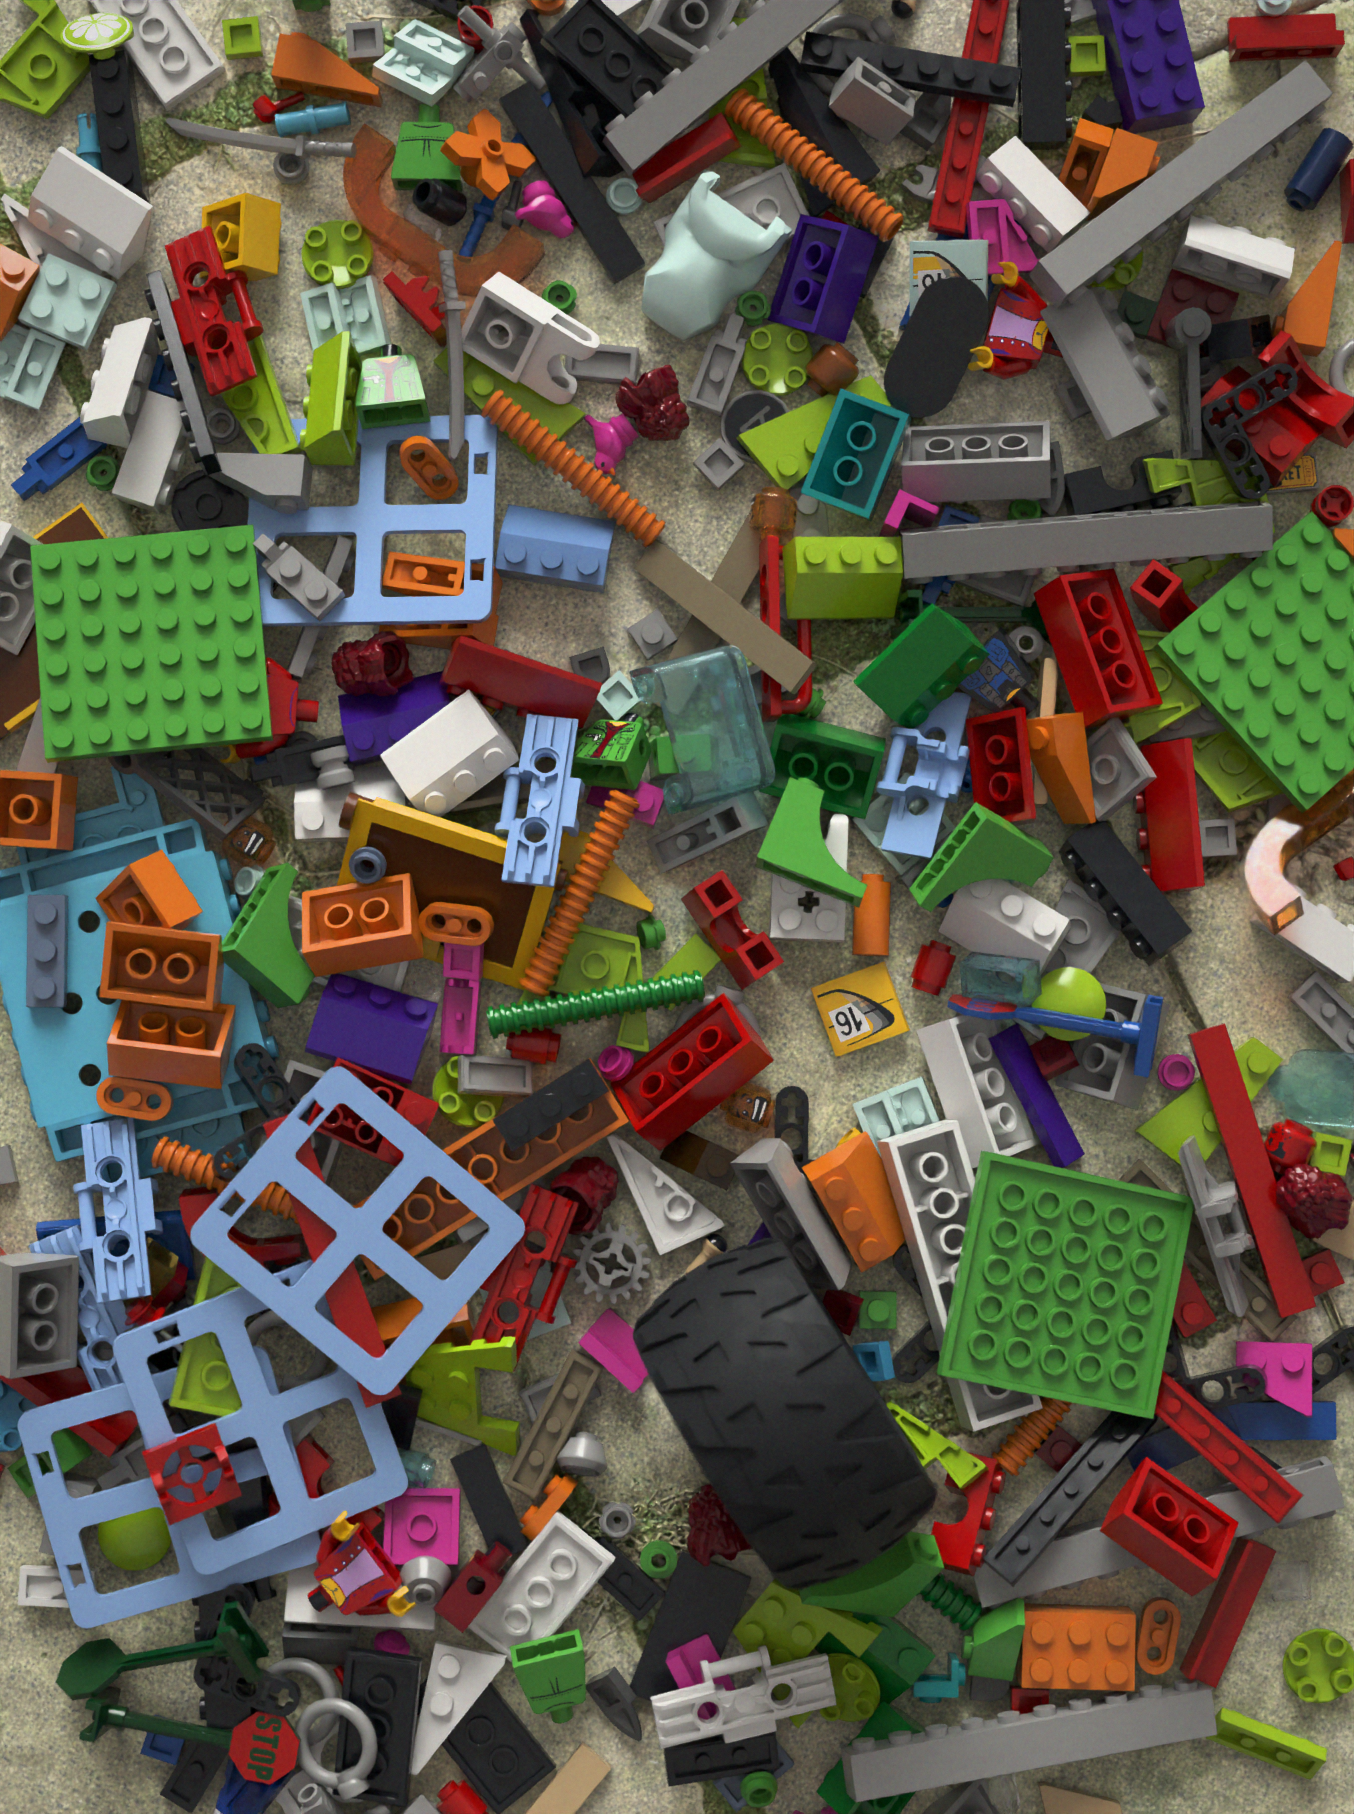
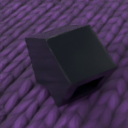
(1104, 113)

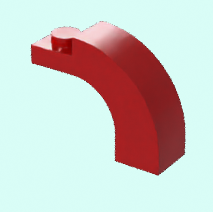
(1312, 397)
(1161, 597)
(279, 1248)

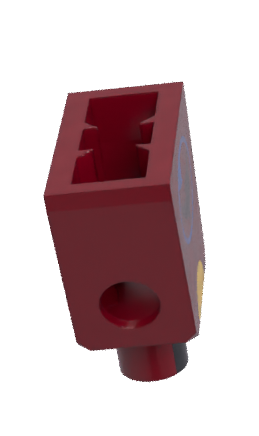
(466, 1594)

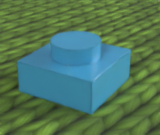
(875, 1359)

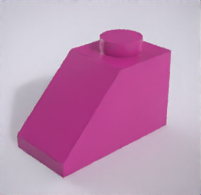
(649, 797)

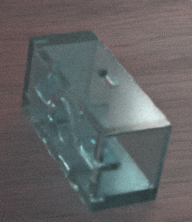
(981, 979)

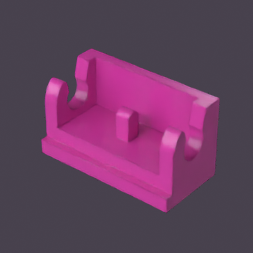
(460, 1016)

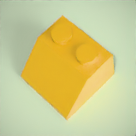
(246, 234)

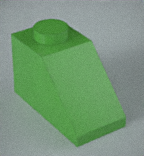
(70, 1451)
(995, 1642)

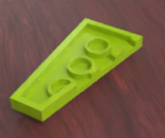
(483, 382)

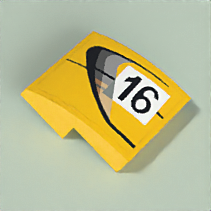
(860, 1009)

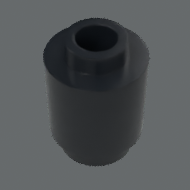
(440, 201)

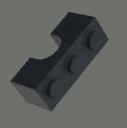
(1090, 494)
(550, 1105)

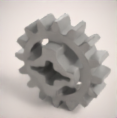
(605, 1279)

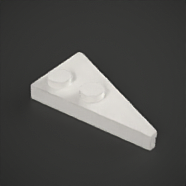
(666, 1207)
(453, 1685)

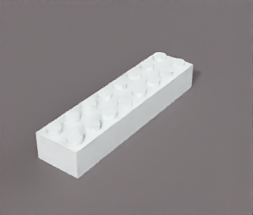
(933, 1199)

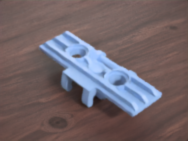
(936, 777)
(550, 804)
(126, 1210)
(96, 1320)

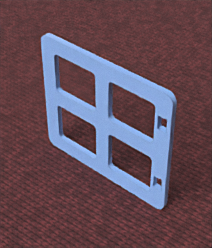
(374, 520)
(359, 1232)
(262, 1419)
(68, 1515)

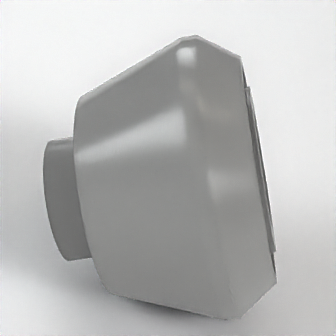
(583, 1455)
(425, 1579)

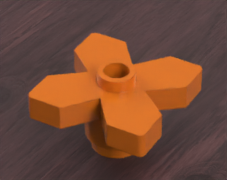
(484, 157)

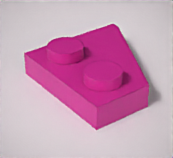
(1006, 239)
(1287, 1371)

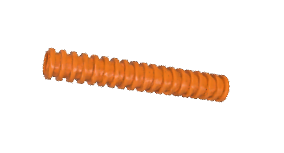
(813, 164)
(572, 468)
(579, 893)
(199, 1167)
(1030, 1434)

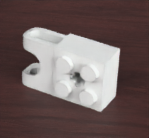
(525, 337)
(826, 919)

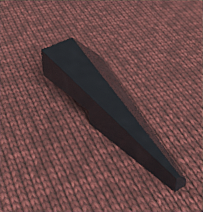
(578, 107)
(809, 112)
(246, 1509)

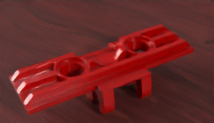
(201, 312)
(516, 1273)

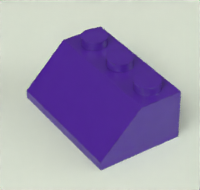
(823, 278)
(378, 722)
(371, 1027)

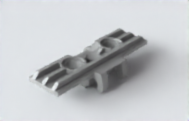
(1210, 1202)

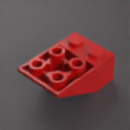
(354, 1131)

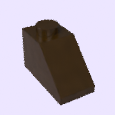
(701, 1159)

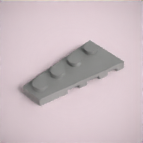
(1083, 944)

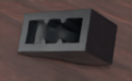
(1238, 338)

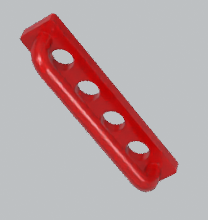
(772, 704)

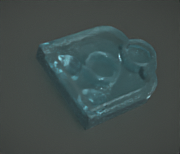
(1316, 1087)

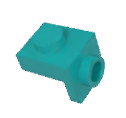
(932, 1687)

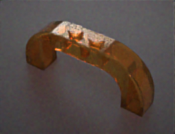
(398, 239)
(1283, 839)

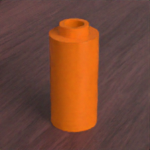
(872, 918)

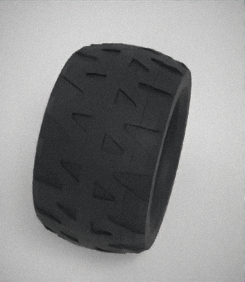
(782, 1415)

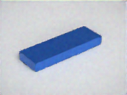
(1279, 1422)

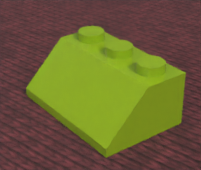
(331, 408)
(842, 577)

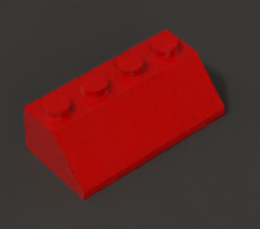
(1097, 646)
(517, 682)
(1170, 818)
(691, 1072)

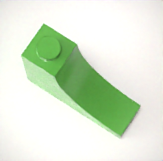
(797, 848)
(979, 850)
(262, 945)
(885, 1582)

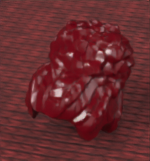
(654, 404)
(372, 665)
(590, 1184)
(1314, 1200)
(712, 1528)

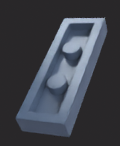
(47, 951)

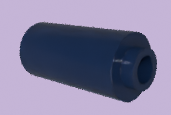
(1318, 169)

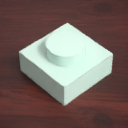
(617, 696)

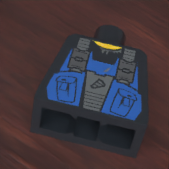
(1001, 676)

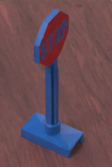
(1140, 1034)

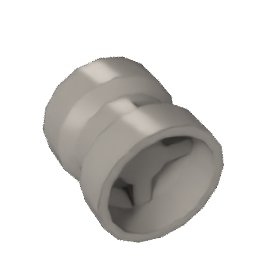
(333, 770)

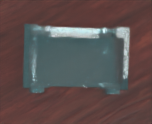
(710, 726)

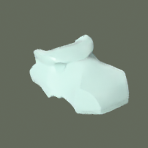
(707, 261)

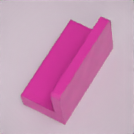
(911, 508)
(613, 1346)
(686, 1670)

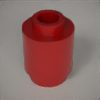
(932, 967)
(534, 1046)
(459, 1799)

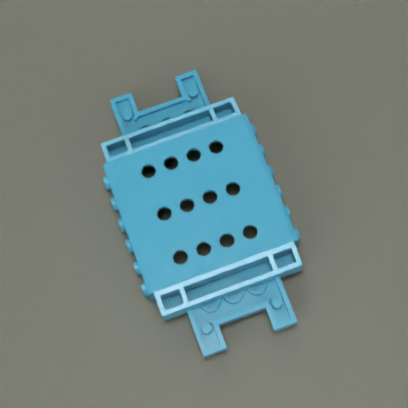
(61, 1044)

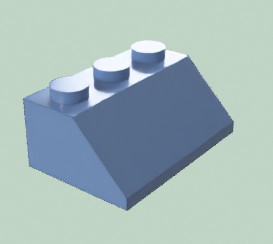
(555, 548)

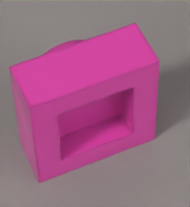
(463, 961)

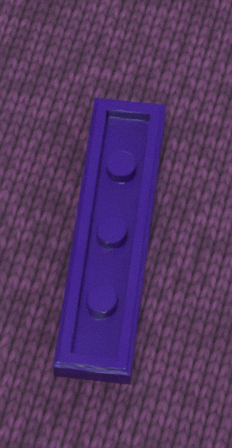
(1036, 1096)

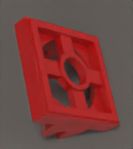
(419, 304)
(157, 1457)

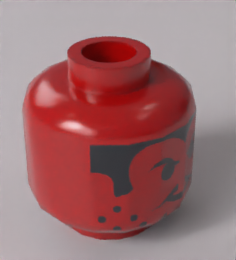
(1289, 1145)

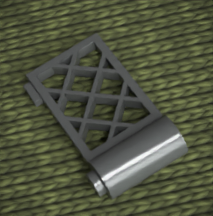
(1184, 335)
(198, 809)

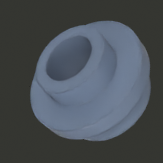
(366, 874)

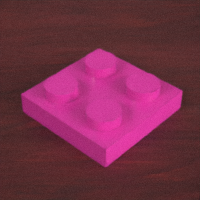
(423, 1524)

